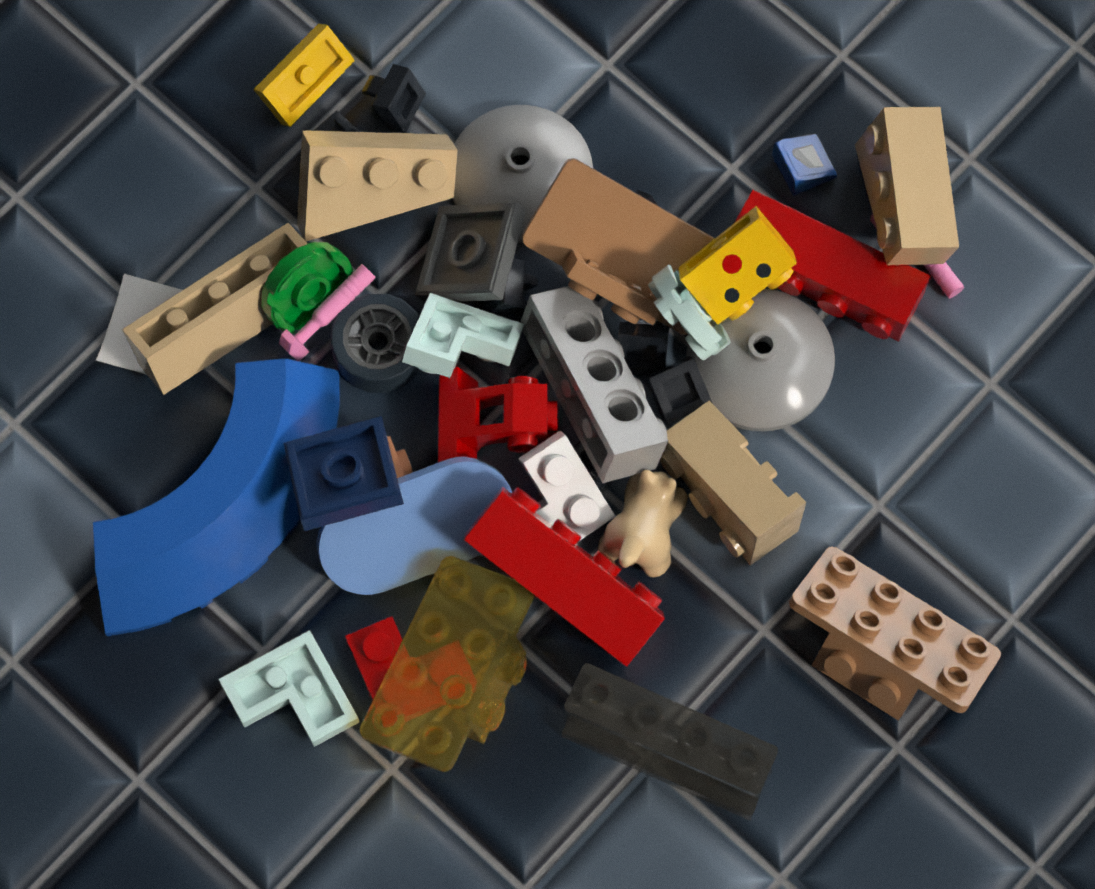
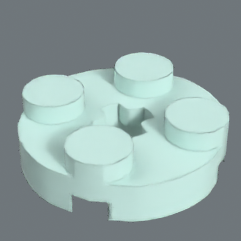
(680, 305)

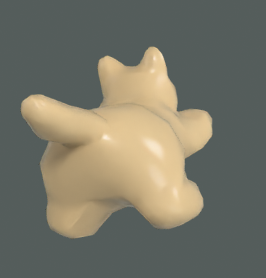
(643, 526)

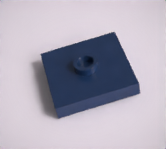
(343, 473)

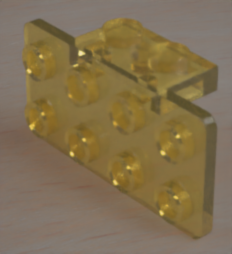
(451, 666)

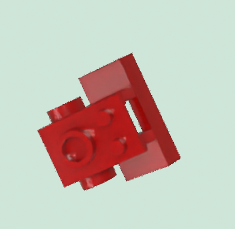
(526, 415)

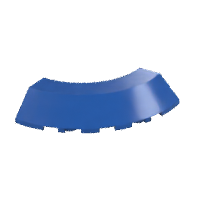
(226, 513)

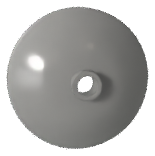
(492, 140)
(772, 387)

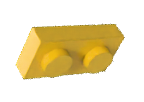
(304, 75)

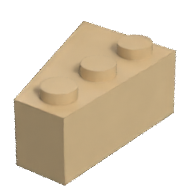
(369, 177)
(909, 185)
(731, 484)

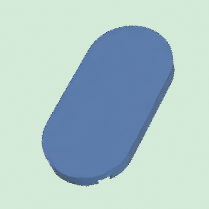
(411, 539)

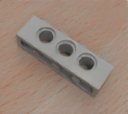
(594, 383)

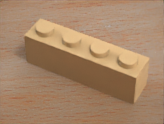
(209, 314)

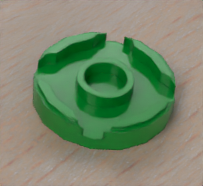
(302, 284)

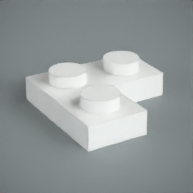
(565, 486)

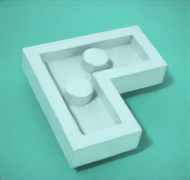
(453, 327)
(296, 676)

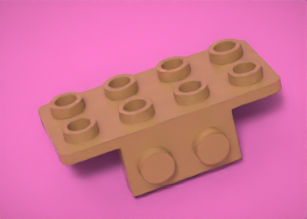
(610, 240)
(888, 640)

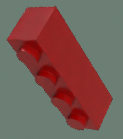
(843, 272)
(565, 575)

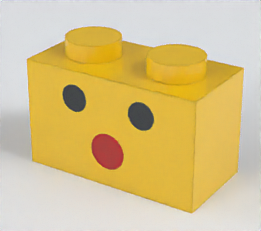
(738, 267)

